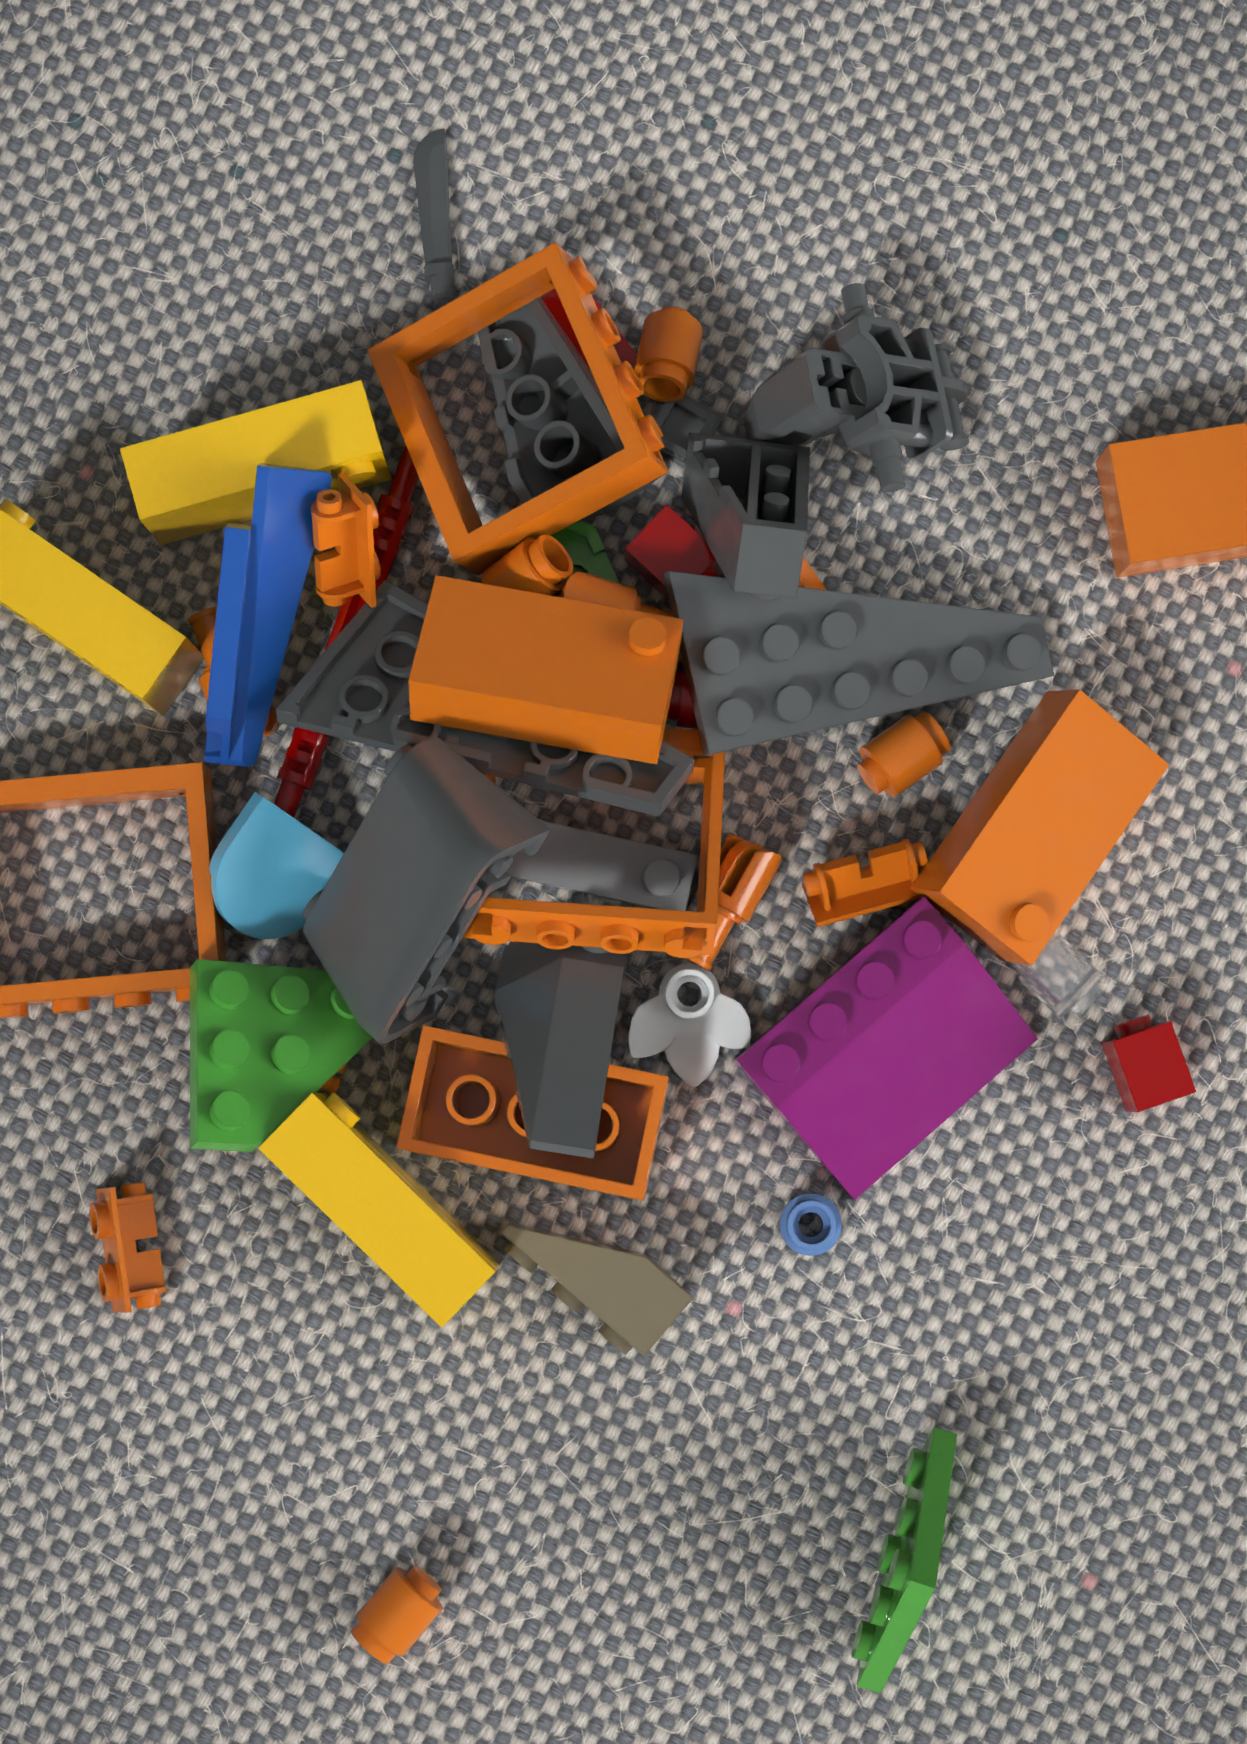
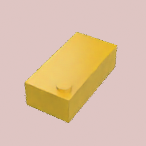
(208, 472)
(91, 616)
(379, 1205)

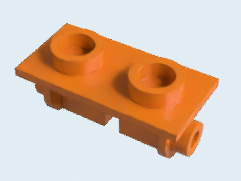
(345, 522)
(845, 890)
(125, 1270)

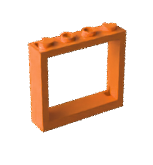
(396, 365)
(113, 786)
(626, 928)

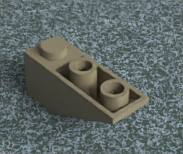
(615, 1283)

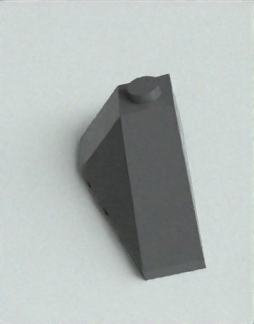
(546, 404)
(560, 1038)

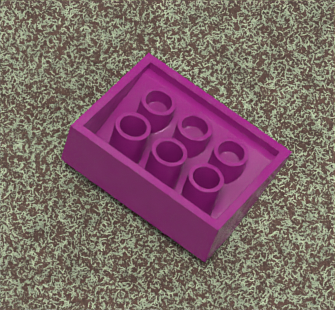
(887, 1047)

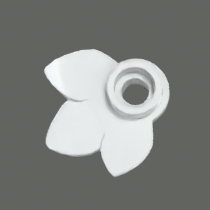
(689, 1033)

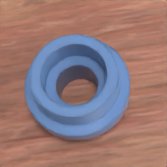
(829, 1230)

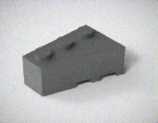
(750, 509)

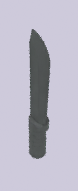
(434, 214)

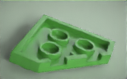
(261, 1048)
(907, 1561)

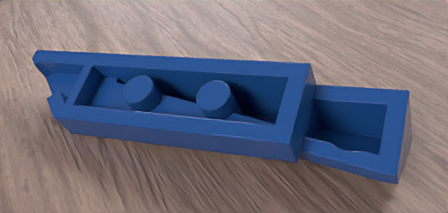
(257, 607)

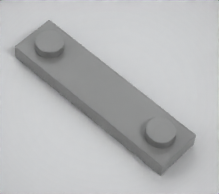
(609, 868)

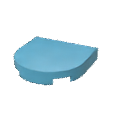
(269, 870)

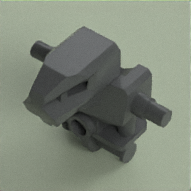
(870, 388)

